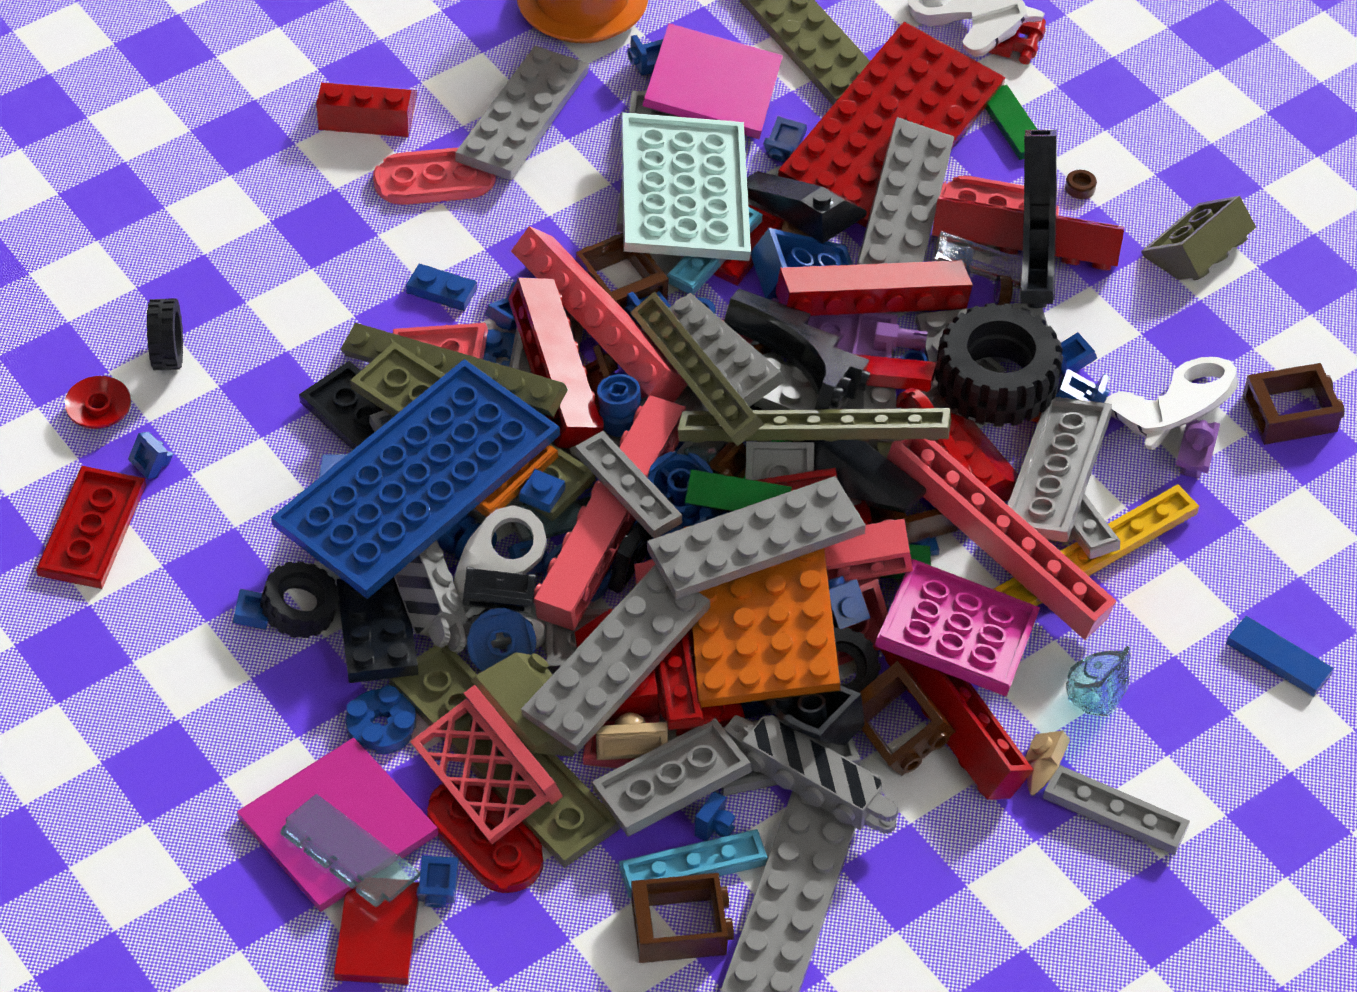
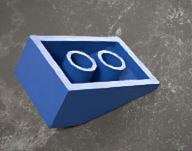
(786, 249)

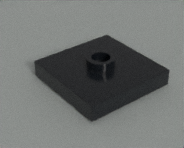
(630, 552)

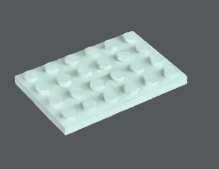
(684, 187)

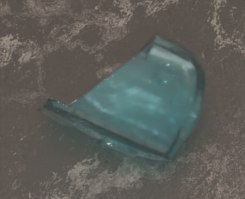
(1099, 681)

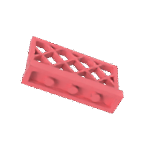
(513, 753)

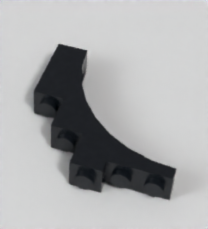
(1039, 218)
(811, 350)

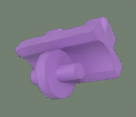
(1197, 447)

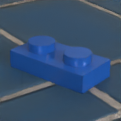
(441, 287)

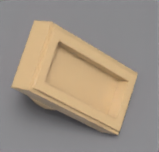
(629, 737)

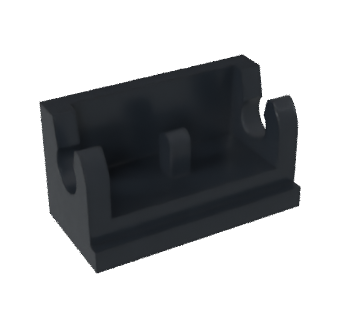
(498, 590)

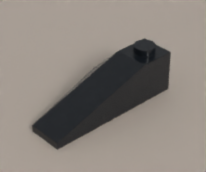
(804, 205)
(867, 474)
(824, 716)

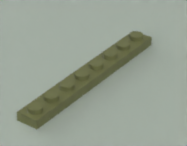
(697, 369)
(537, 391)
(826, 425)

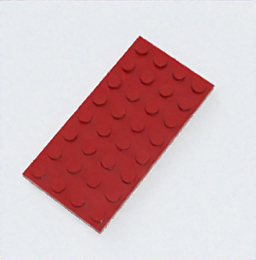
(908, 80)

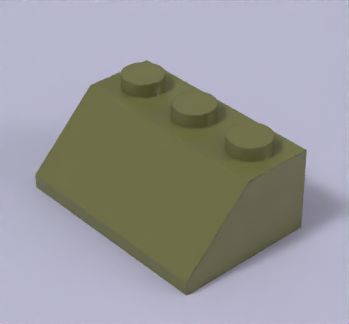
(1201, 238)
(509, 687)

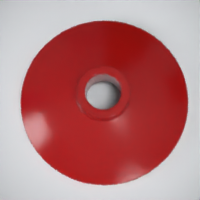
(97, 402)

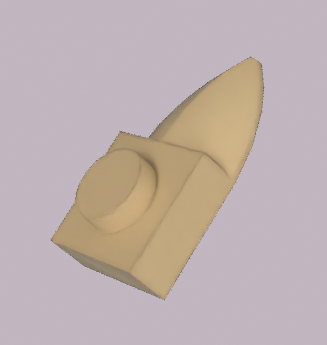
(1045, 757)

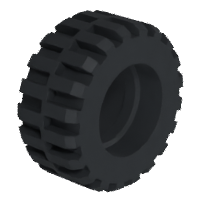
(990, 394)

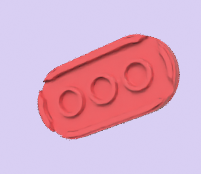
(429, 178)
(985, 191)

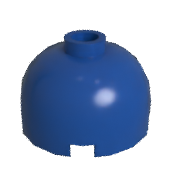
(671, 477)

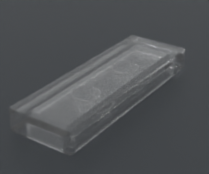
(978, 258)

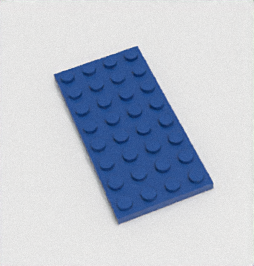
(415, 477)

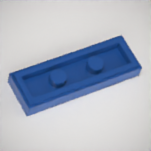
(1279, 656)

